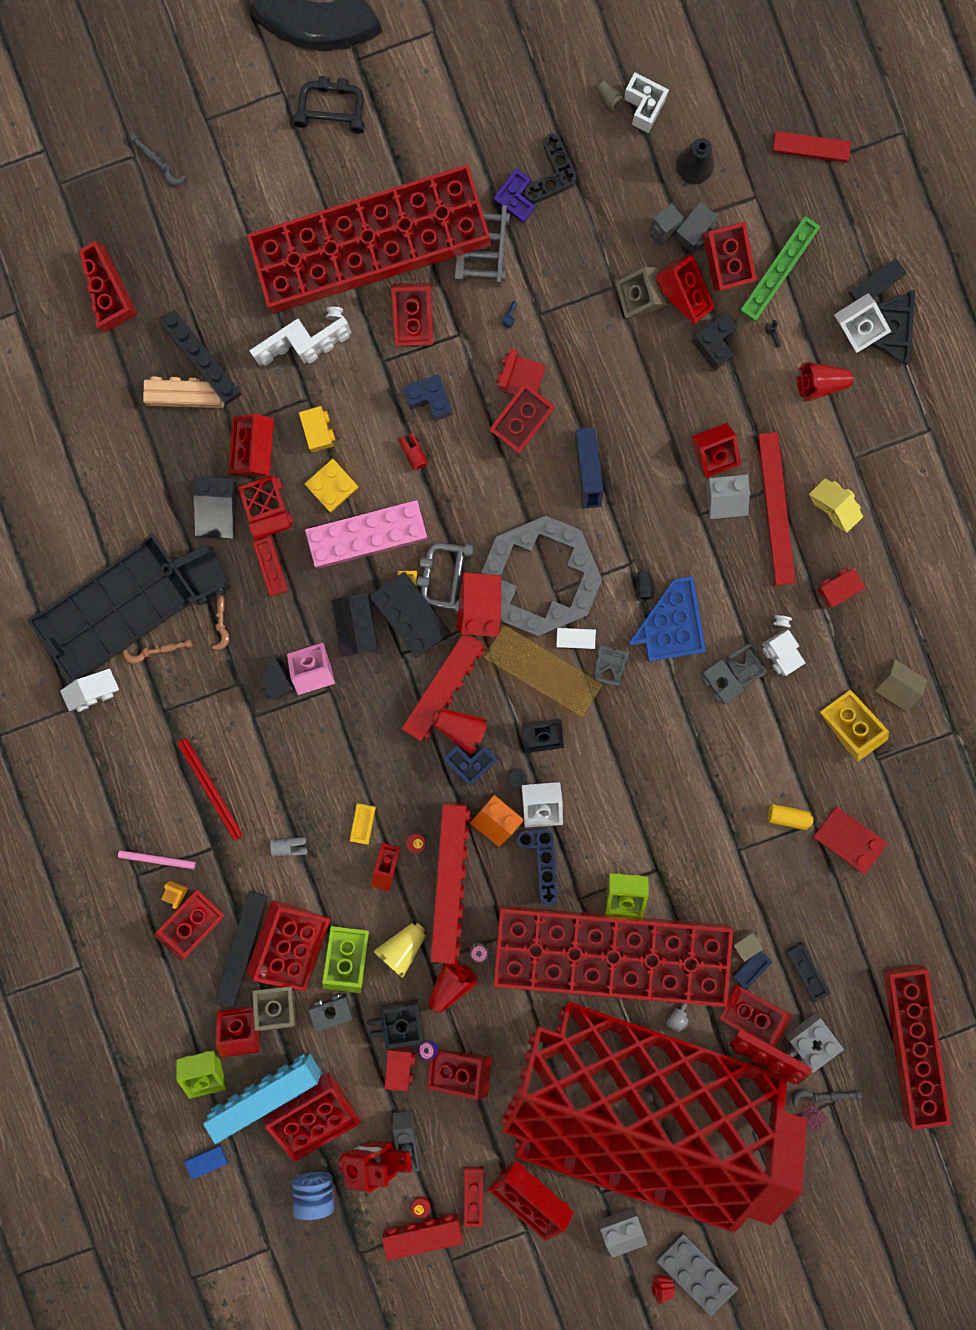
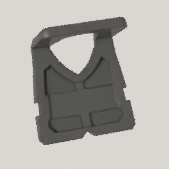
(610, 659)
(749, 670)

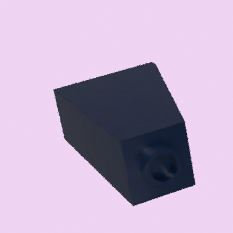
(589, 468)

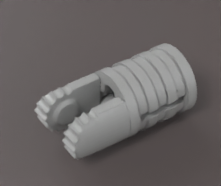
(284, 847)

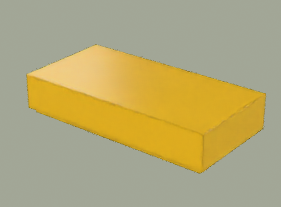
(362, 823)

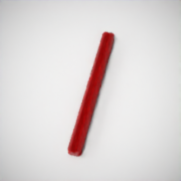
(209, 789)

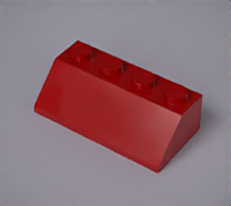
(531, 1201)

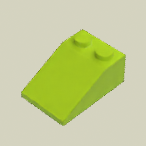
(345, 959)

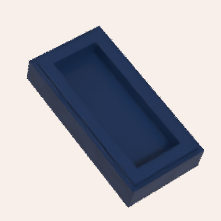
(751, 969)

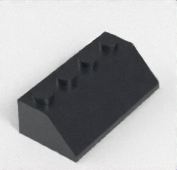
(410, 614)

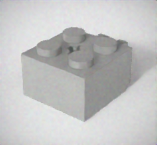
(802, 1038)

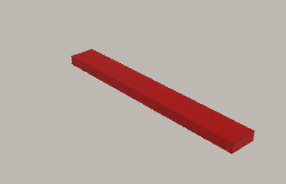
(776, 508)

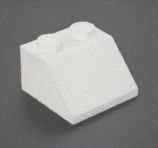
(862, 322)
(542, 804)

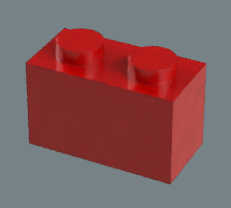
(840, 588)
(398, 1068)

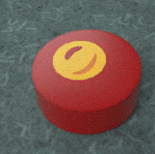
(415, 843)
(420, 1207)

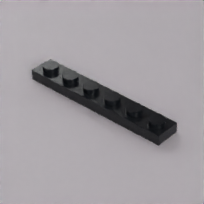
(200, 357)

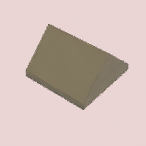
(901, 686)

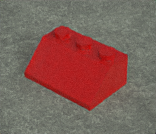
(251, 445)

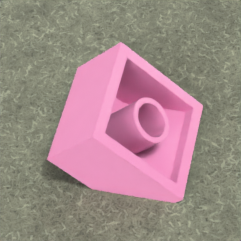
(310, 668)

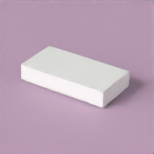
(575, 638)

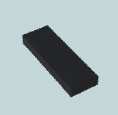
(879, 281)
(807, 972)

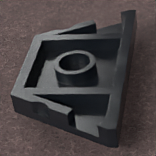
(899, 317)

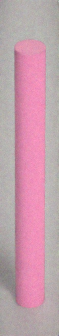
(156, 859)

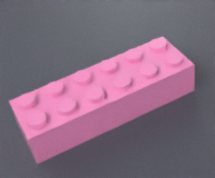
(366, 534)

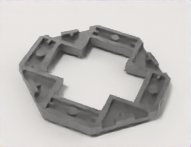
(580, 560)

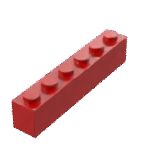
(443, 685)

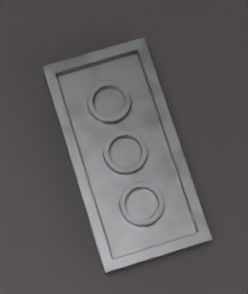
(696, 1273)

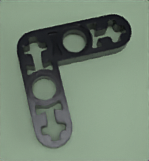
(558, 177)

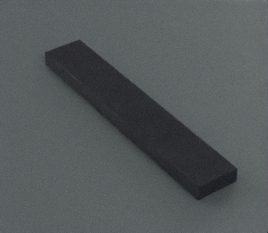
(241, 949)

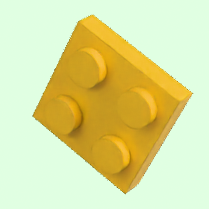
(331, 485)

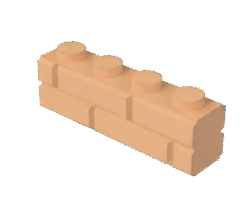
(180, 393)

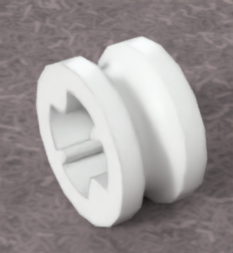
(334, 313)
(782, 621)

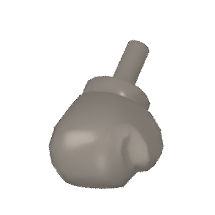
(677, 1019)

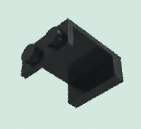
(203, 574)

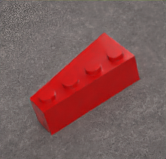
(107, 291)

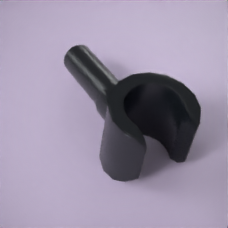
(772, 331)

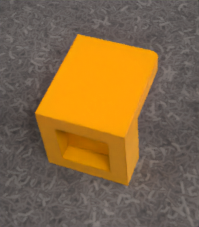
(174, 894)

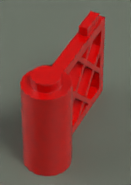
(271, 521)

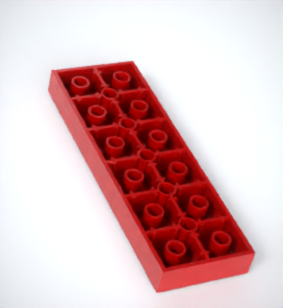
(369, 239)
(613, 956)

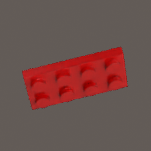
(770, 1057)

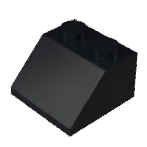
(276, 679)

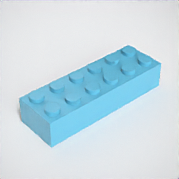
(262, 1098)

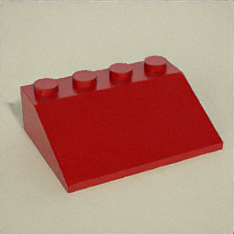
(288, 946)
(311, 1118)

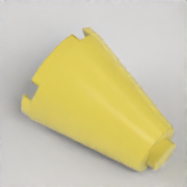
(402, 948)

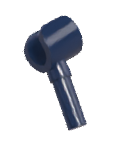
(508, 321)

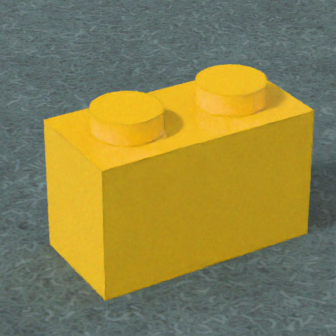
(316, 429)

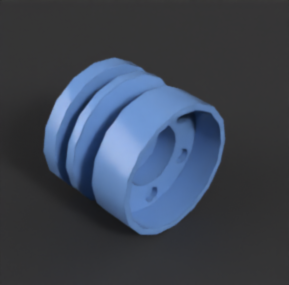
(312, 1195)

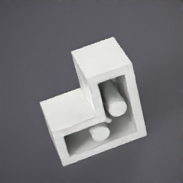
(649, 99)
(783, 652)
(88, 690)

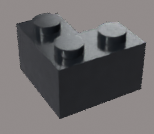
(711, 341)

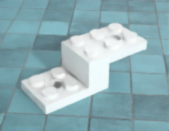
(305, 346)

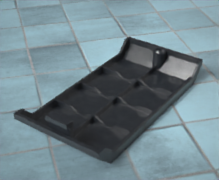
(112, 610)

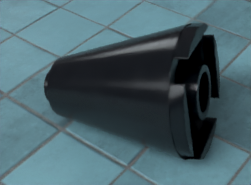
(696, 162)

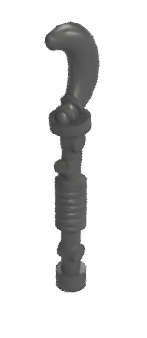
(164, 166)
(815, 1098)

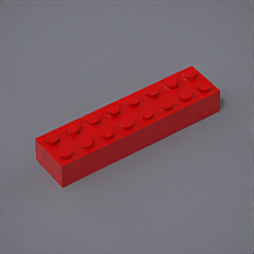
(449, 886)
(917, 1047)

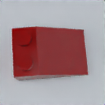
(686, 288)
(412, 313)
(479, 604)
(850, 840)
(189, 925)
(755, 1016)
(460, 1074)

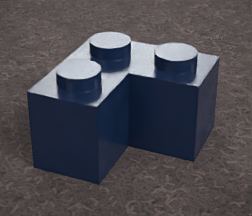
(429, 392)
(470, 768)

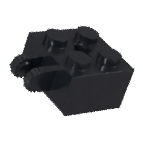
(394, 1033)

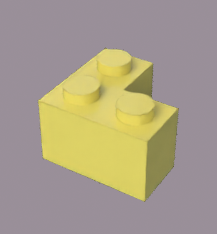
(837, 503)

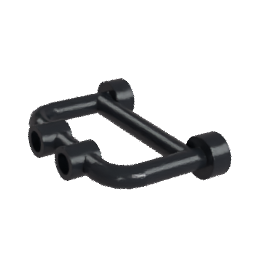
(323, 85)

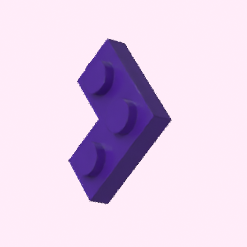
(511, 197)

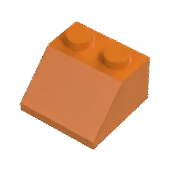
(497, 820)

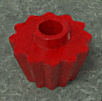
(662, 1288)

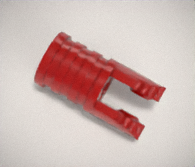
(415, 454)

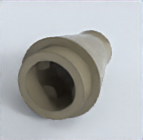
(611, 96)

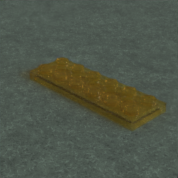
(543, 671)

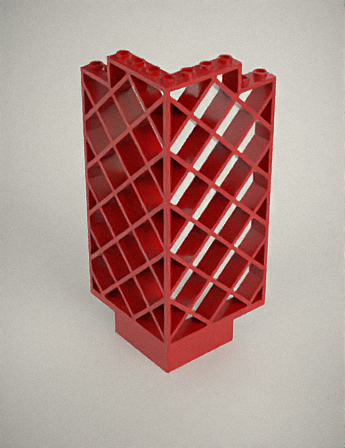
(642, 1159)

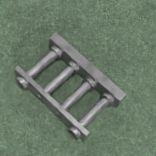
(463, 272)

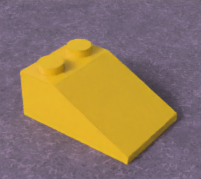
(855, 725)

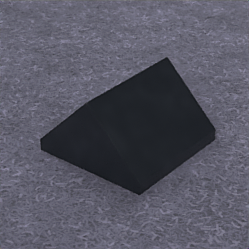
(543, 735)

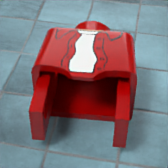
(366, 1174)

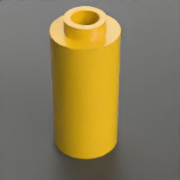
(789, 817)

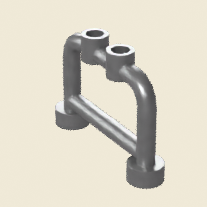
(427, 562)

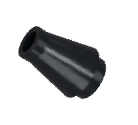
(644, 586)

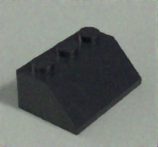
(355, 624)

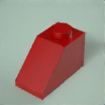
(385, 867)

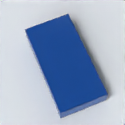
(206, 1162)

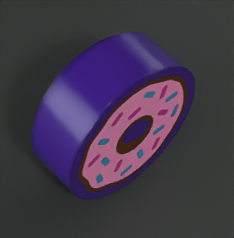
(428, 1050)

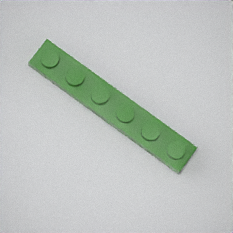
(780, 269)

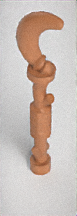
(220, 627)
(146, 652)

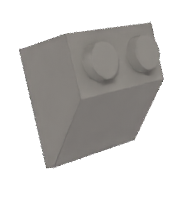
(728, 496)
(622, 1232)

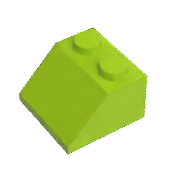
(626, 895)
(200, 1074)

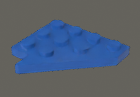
(673, 624)

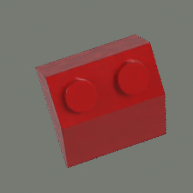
(716, 449)
(236, 1032)

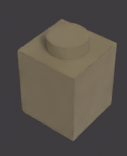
(747, 944)

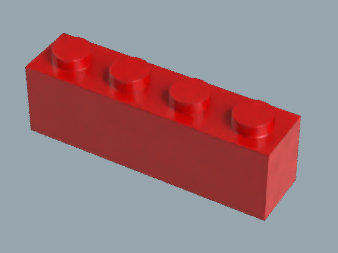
(422, 1236)

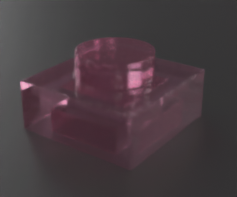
(814, 1117)

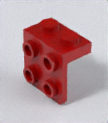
(519, 371)

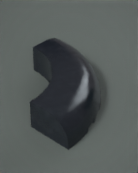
(317, 23)

